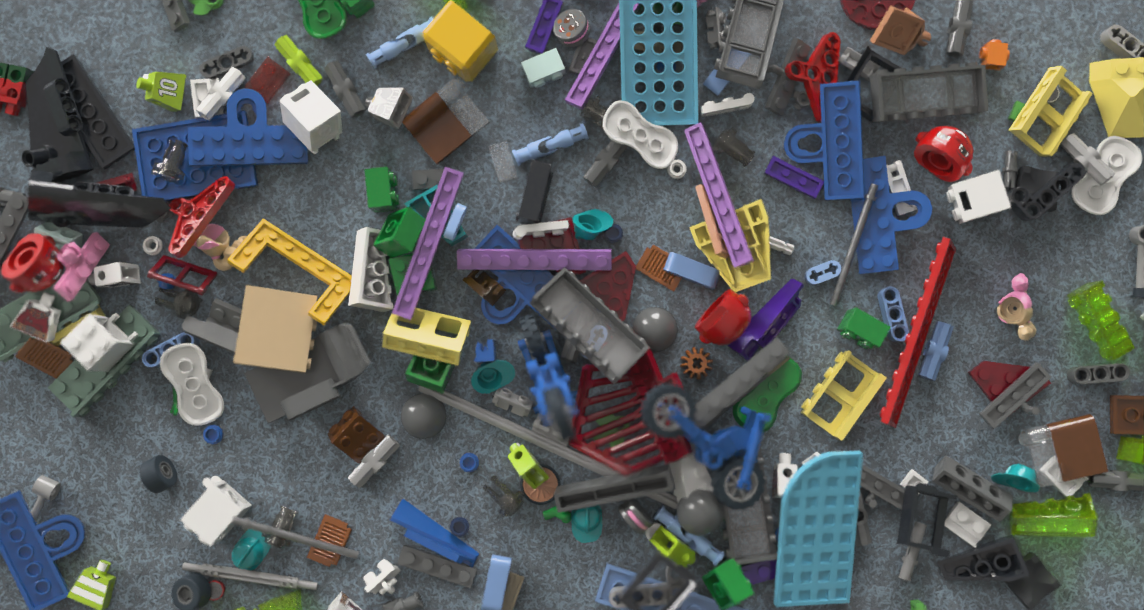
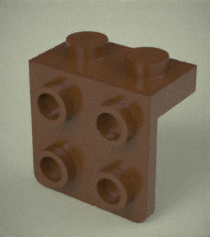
(355, 435)

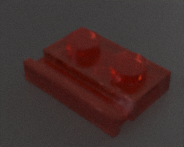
(268, 79)

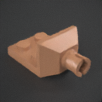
(900, 31)

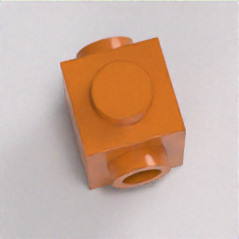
(994, 55)

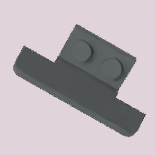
(219, 328)

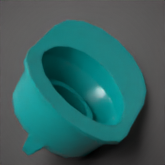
(591, 223)
(492, 376)
(1018, 477)
(587, 523)
(250, 550)

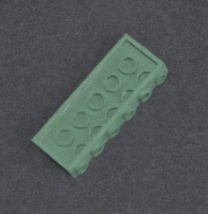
(13, 340)
(82, 388)

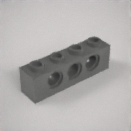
(973, 488)

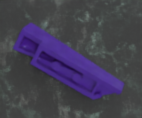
(769, 320)

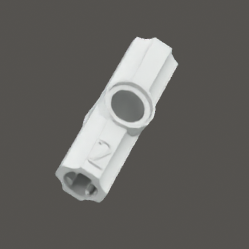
(220, 93)

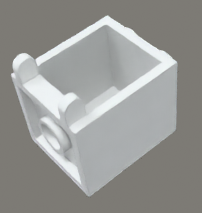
(311, 116)
(985, 196)
(98, 342)
(214, 511)

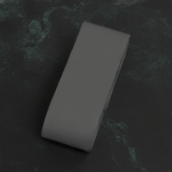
(1107, 373)

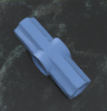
(935, 351)

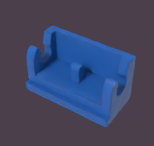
(486, 354)

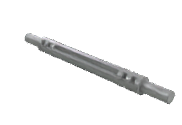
(250, 576)

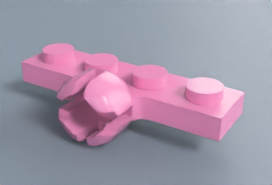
(79, 264)

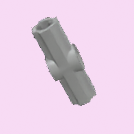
(1088, 158)
(373, 461)

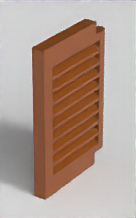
(652, 265)
(45, 356)
(333, 532)

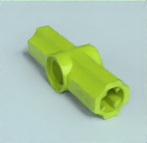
(298, 60)

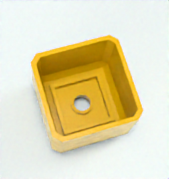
(459, 42)

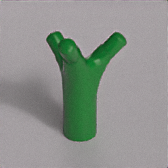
(174, 409)

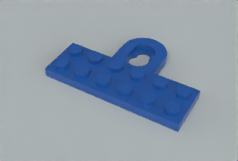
(840, 138)
(245, 144)
(877, 243)
(523, 282)
(28, 554)

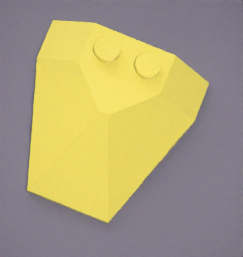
(1120, 95)
(755, 227)

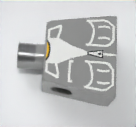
(389, 105)

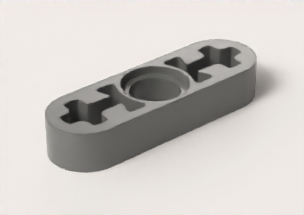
(215, 73)

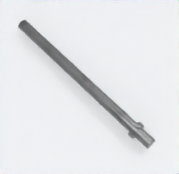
(870, 197)
(246, 523)

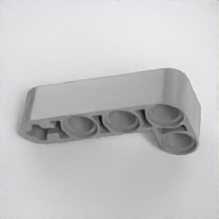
(1136, 47)
(647, 590)

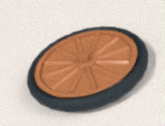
(545, 492)

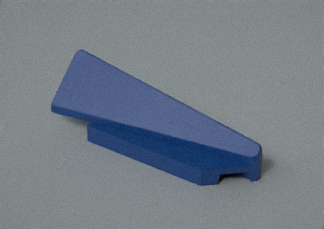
(432, 535)

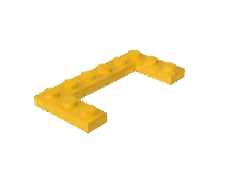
(266, 235)

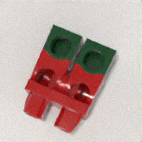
(13, 87)

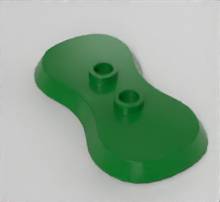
(323, 17)
(770, 393)

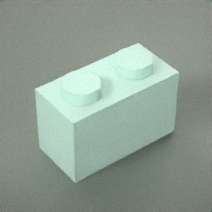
(543, 68)

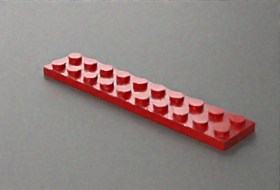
(916, 339)

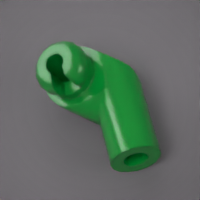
(553, 512)

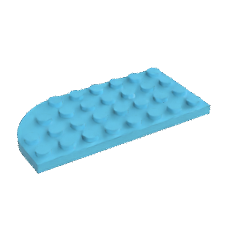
(818, 531)

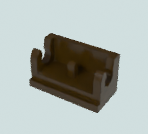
(485, 286)

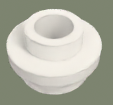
(681, 165)
(147, 245)

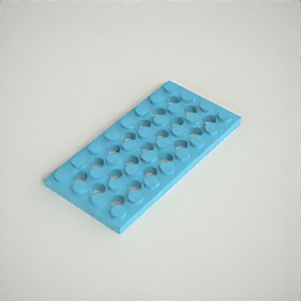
(668, 57)

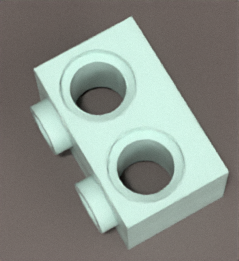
(61, 235)

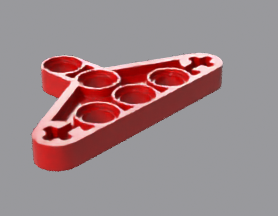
(819, 65)
(201, 205)

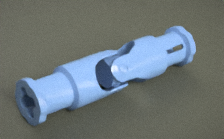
(392, 48)
(563, 139)
(698, 543)

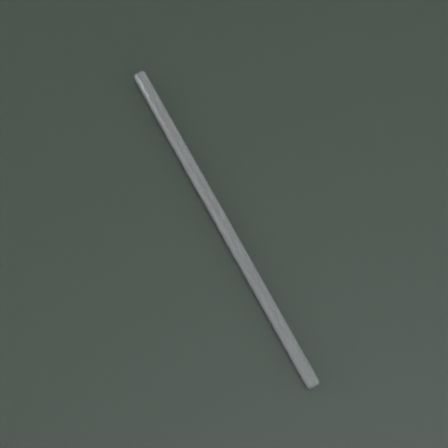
(536, 439)

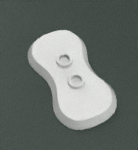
(628, 127)
(1124, 160)
(187, 371)

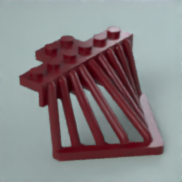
(644, 376)

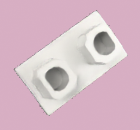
(384, 581)

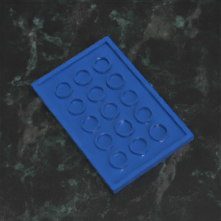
(151, 146)

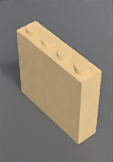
(275, 330)

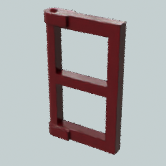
(153, 274)

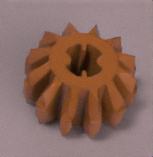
(689, 362)

